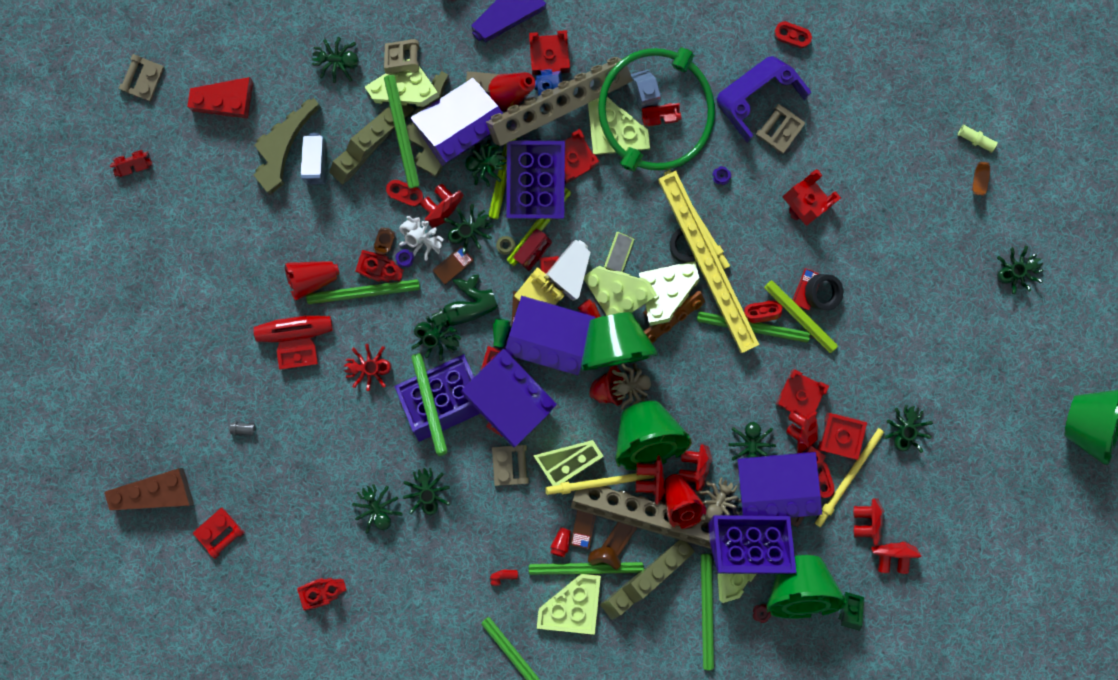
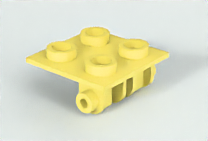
(540, 288)

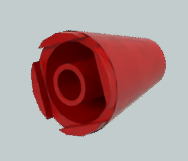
(511, 89)
(309, 276)
(682, 503)

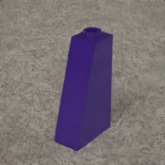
(503, 16)

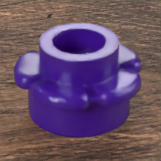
(726, 175)
(404, 263)

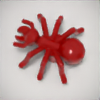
(370, 367)

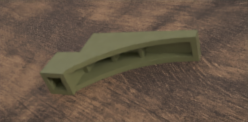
(277, 143)
(364, 144)
(426, 160)
(647, 579)

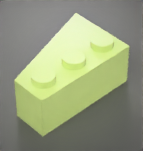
(568, 461)

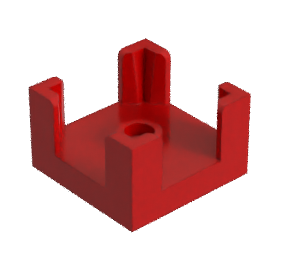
(549, 52)
(578, 157)
(808, 198)
(801, 394)
(842, 436)

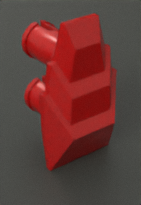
(442, 210)
(378, 267)
(807, 434)
(703, 460)
(656, 486)
(874, 512)
(901, 550)
(320, 592)

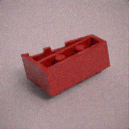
(223, 98)

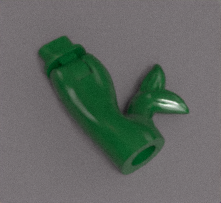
(462, 311)

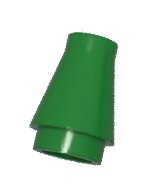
(500, 332)

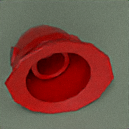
(601, 388)

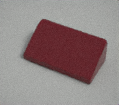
(532, 249)

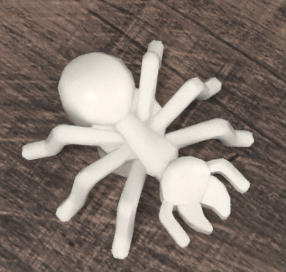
(416, 236)

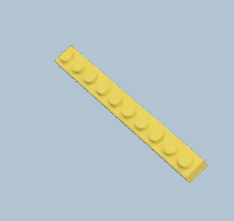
(708, 262)

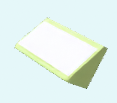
(619, 252)

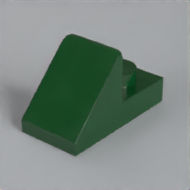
(852, 614)

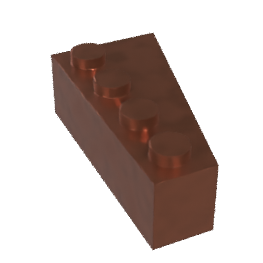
(156, 491)

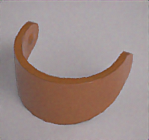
(981, 178)

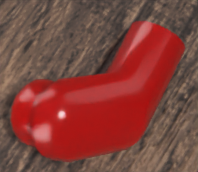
(502, 574)

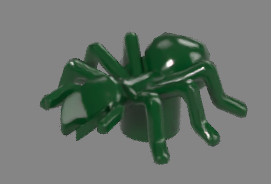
(339, 58)
(485, 162)
(465, 230)
(1019, 270)
(431, 337)
(908, 431)
(752, 440)
(427, 494)
(378, 511)

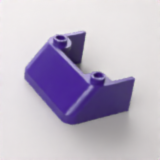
(732, 98)

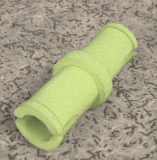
(977, 138)

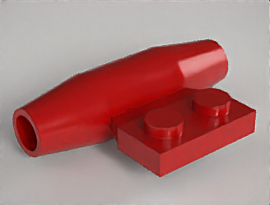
(294, 338)

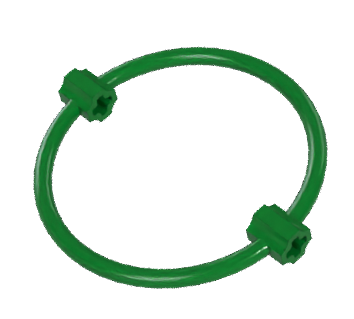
(682, 62)

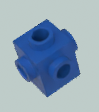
(548, 76)

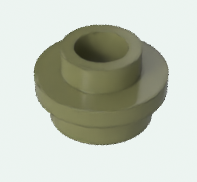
(501, 240)

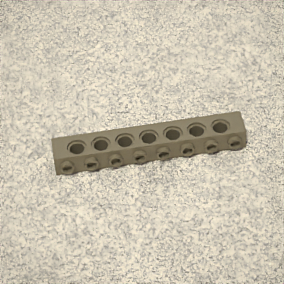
(552, 111)
(637, 518)

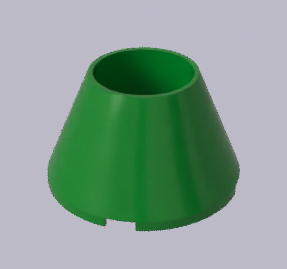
(615, 341)
(1094, 423)
(647, 432)
(806, 591)

